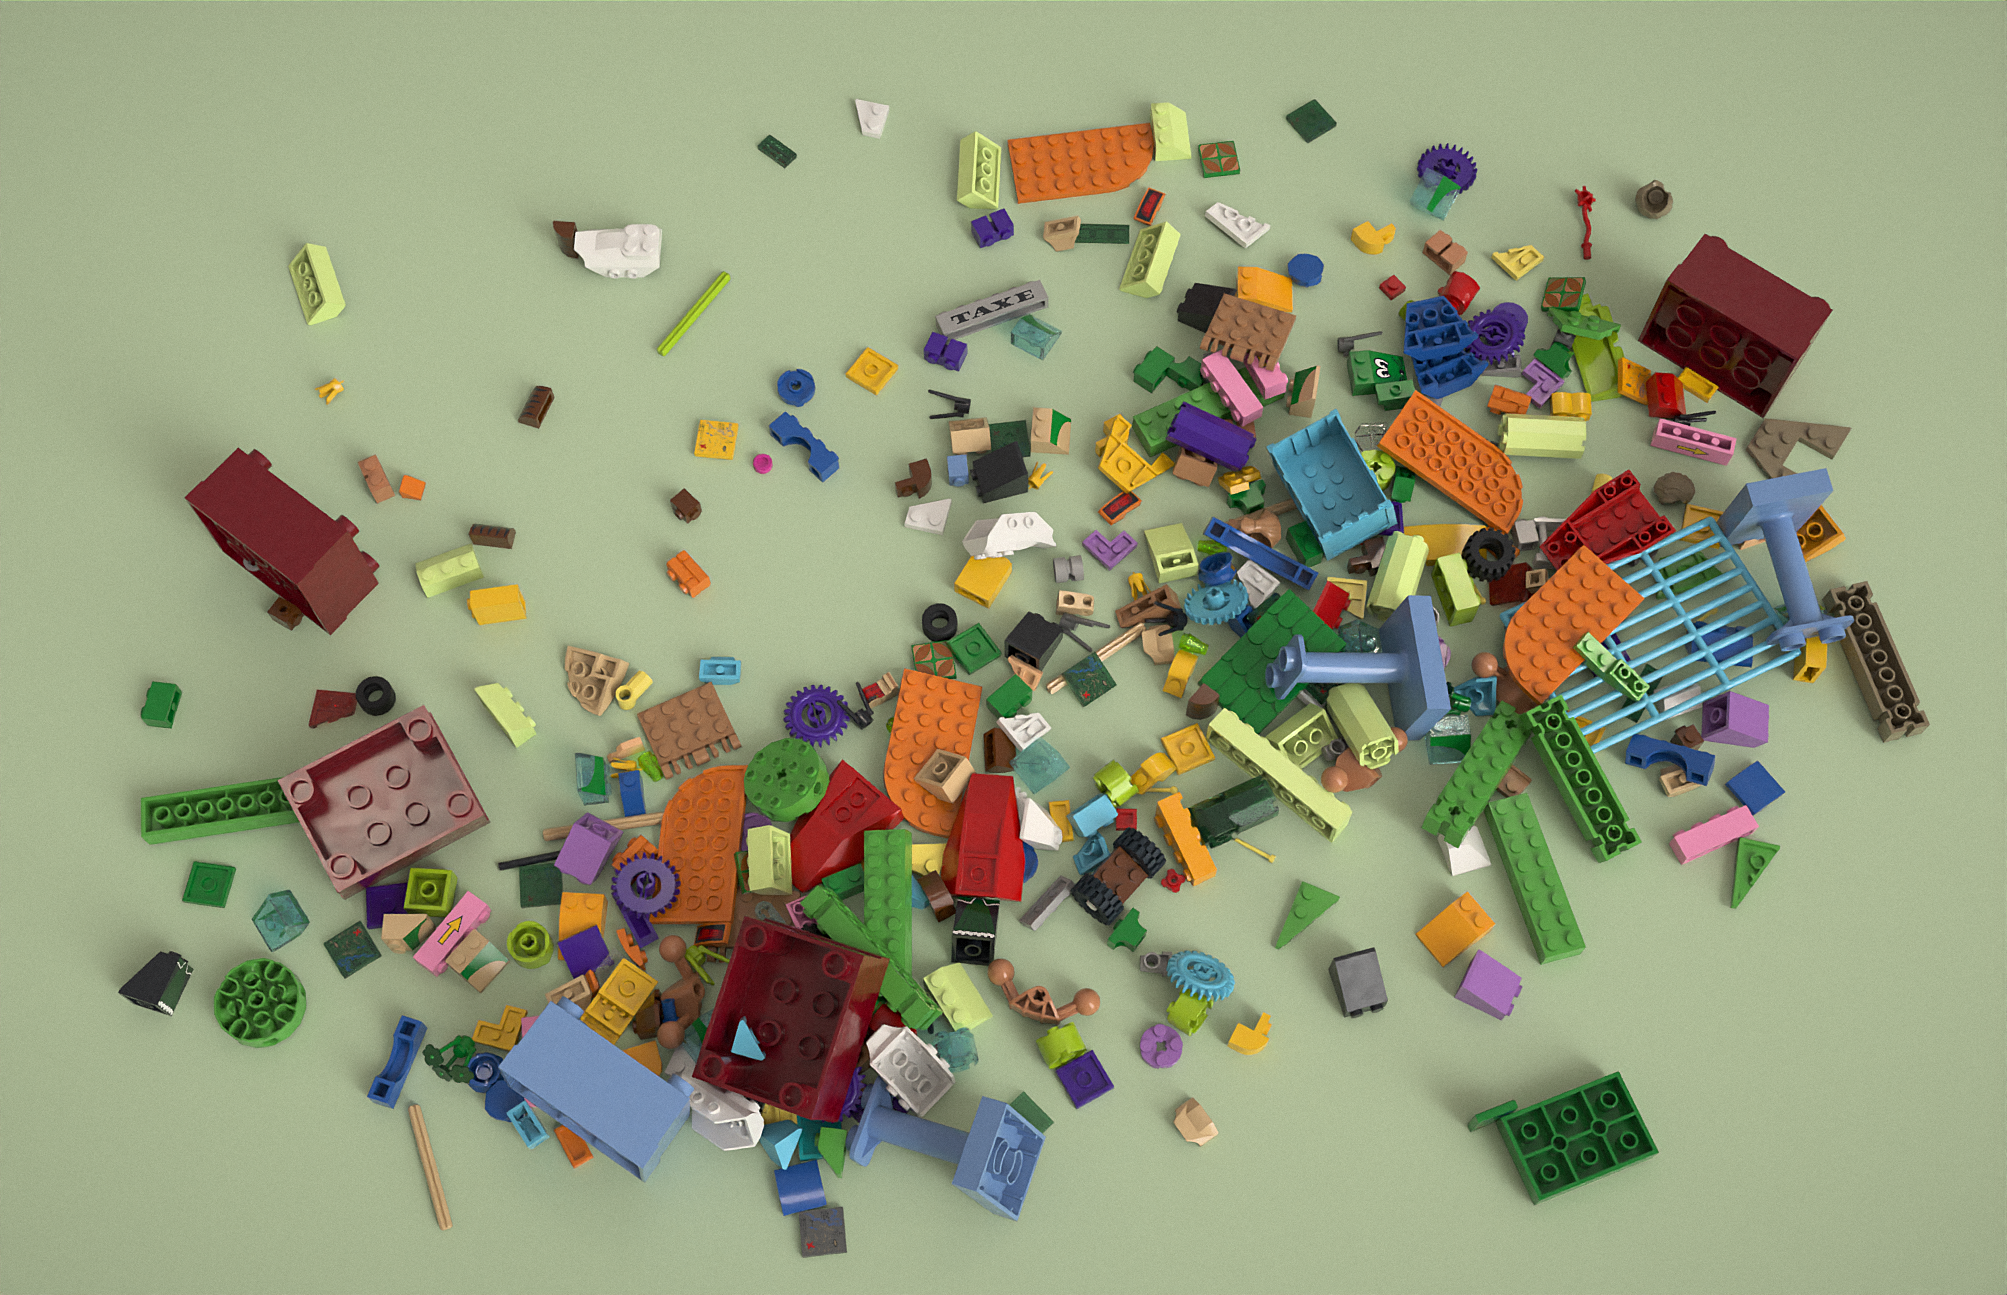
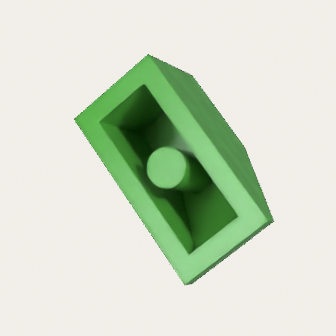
(832, 1148)

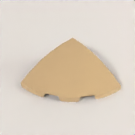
(593, 678)

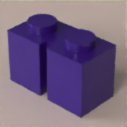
(988, 232)
(940, 353)

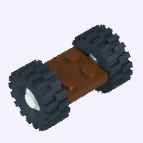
(1118, 876)

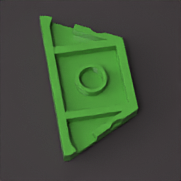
(1581, 325)
(1691, 581)

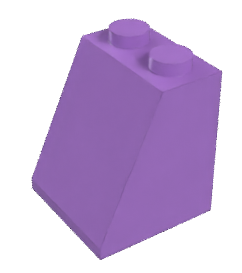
(1735, 720)
(588, 848)
(1489, 986)

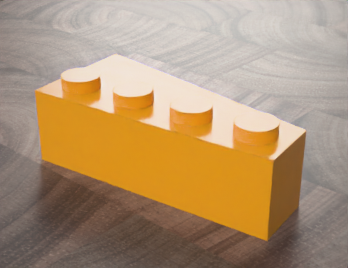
(1184, 840)

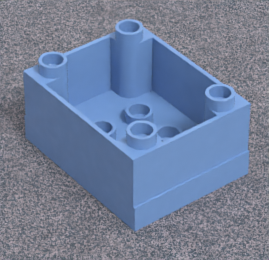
(597, 1089)

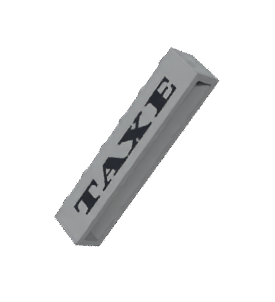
(992, 310)

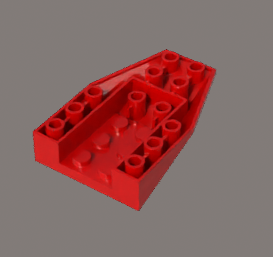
(833, 832)

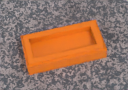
(574, 1146)

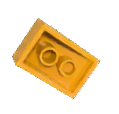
(1264, 288)
(1819, 534)
(581, 912)
(1455, 929)

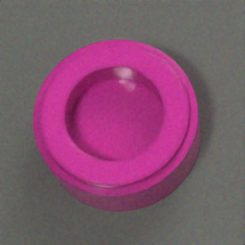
(762, 463)

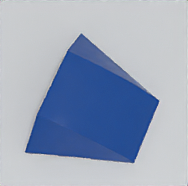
(1435, 329)
(1448, 373)

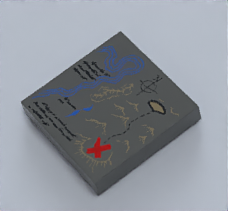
(822, 1232)

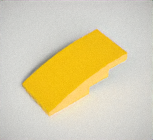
(1444, 539)
(618, 1001)

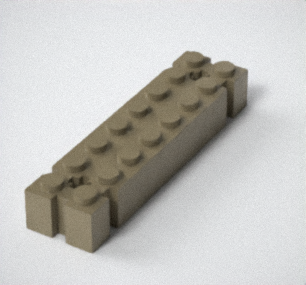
(1877, 663)

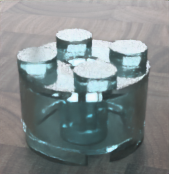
(956, 1049)

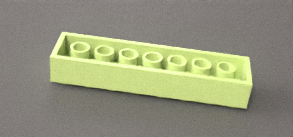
(1286, 779)

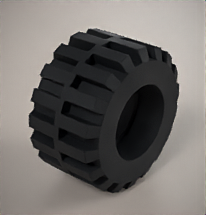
(1495, 542)

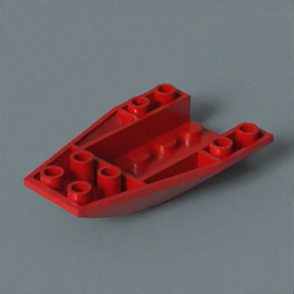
(1610, 523)
(984, 845)

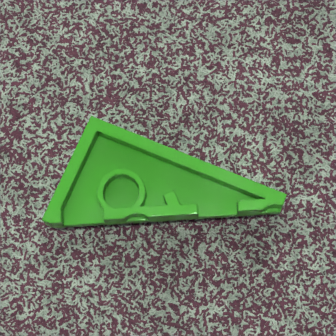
(1308, 905)

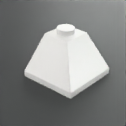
(1039, 827)
(1468, 857)

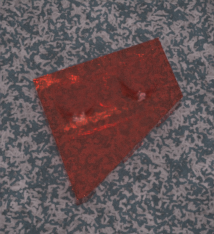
(331, 706)

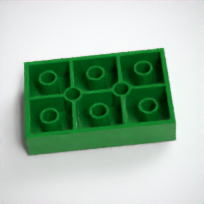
(1576, 1138)

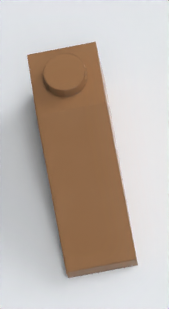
(1144, 607)

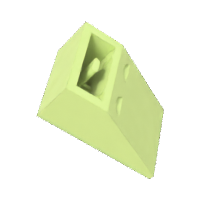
(1171, 553)

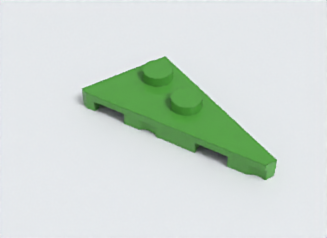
(1750, 862)

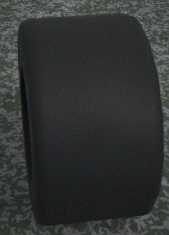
(936, 611)
(381, 705)

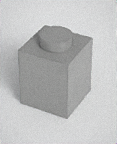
(1524, 535)

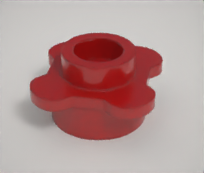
(1173, 886)

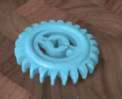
(1213, 598)
(1198, 977)

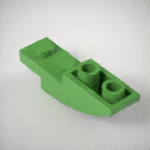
(1609, 669)

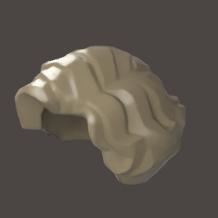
(1654, 200)
(1674, 488)

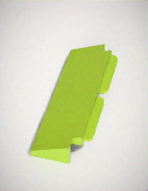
(1598, 357)

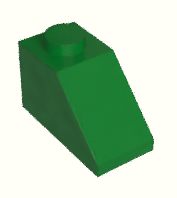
(1402, 484)

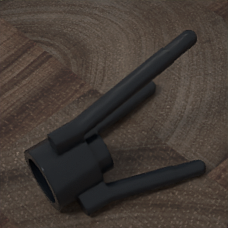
(961, 405)
(1687, 419)
(1176, 619)
(861, 717)

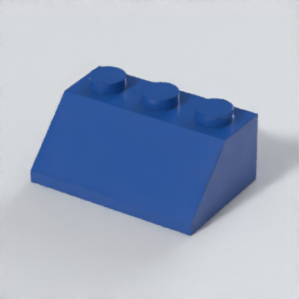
(1726, 652)

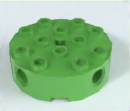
(786, 779)
(257, 1022)

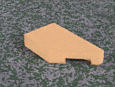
(1026, 672)
(627, 749)

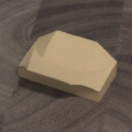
(1062, 232)
(1158, 647)
(1674, 781)
(575, 990)
(1194, 1123)

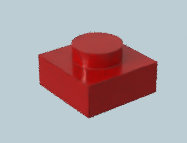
(1392, 287)
(1126, 818)

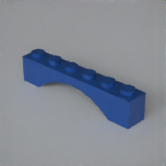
(1260, 553)

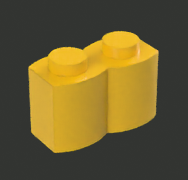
(1571, 405)

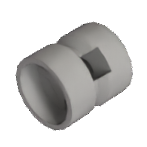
(1068, 569)

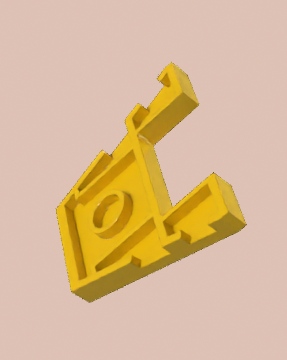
(1124, 465)

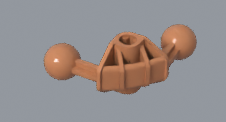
(1485, 666)
(1350, 775)
(686, 992)
(1036, 1001)

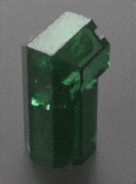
(1233, 811)

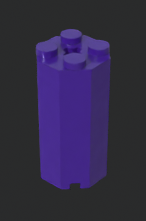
(1210, 437)

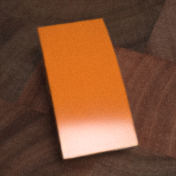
(634, 953)

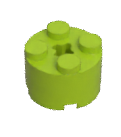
(1382, 466)
(1115, 783)
(519, 945)
(1188, 1012)
(1061, 1045)

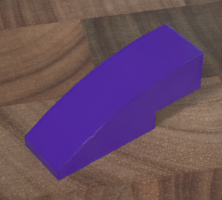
(640, 928)

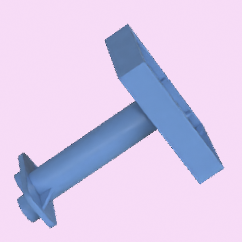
(1775, 512)
(1408, 663)
(992, 1159)

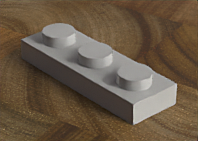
(1047, 903)

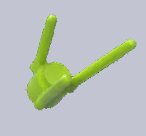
(696, 957)

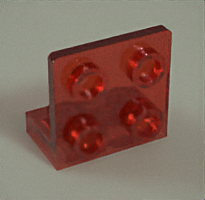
(1511, 586)

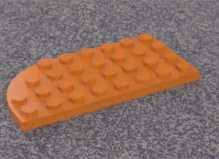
(1080, 162)
(1455, 461)
(1574, 601)
(928, 717)
(700, 838)

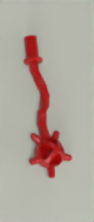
(1585, 200)

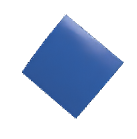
(1755, 788)
(800, 1187)

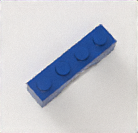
(788, 431)
(1646, 751)
(406, 1044)

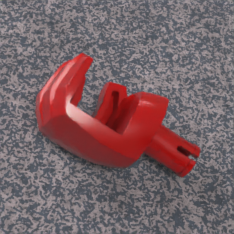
(1459, 291)

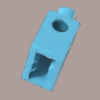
(528, 1127)

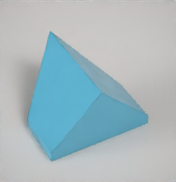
(1482, 694)
(1091, 854)
(746, 1042)
(780, 1141)

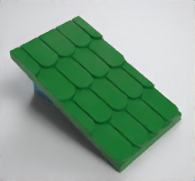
(1242, 669)

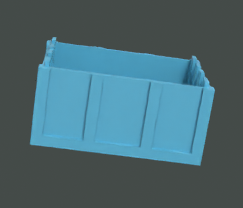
(1332, 485)

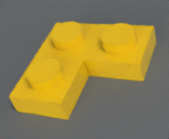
(1238, 481)
(503, 1035)

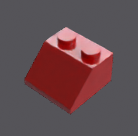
(1665, 396)
(1331, 605)

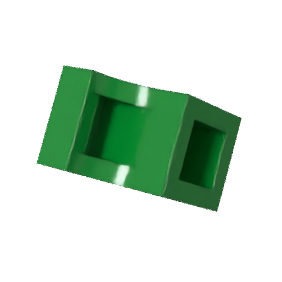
(1556, 358)
(1186, 374)
(1394, 394)
(1248, 500)
(1127, 932)

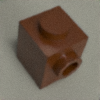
(685, 506)
(285, 613)
(1687, 737)

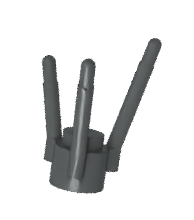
(1346, 344)
(1071, 622)

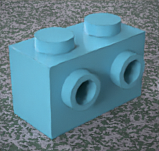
(1092, 815)

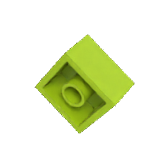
(430, 892)

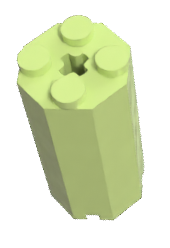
(1542, 435)
(1397, 573)
(1362, 725)

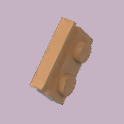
(1513, 782)

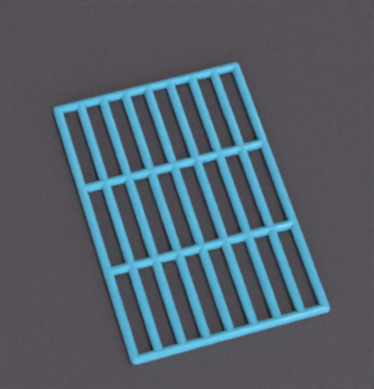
(1694, 634)

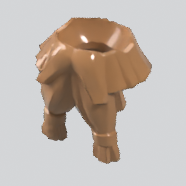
(1265, 529)

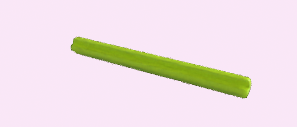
(693, 313)

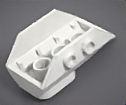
(621, 252)
(1007, 534)
(909, 1068)
(723, 1115)

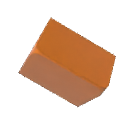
(411, 488)
(593, 982)

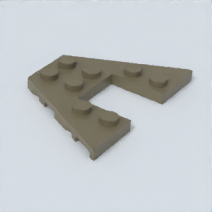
(1778, 437)

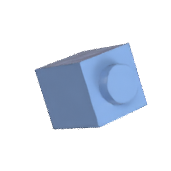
(957, 470)

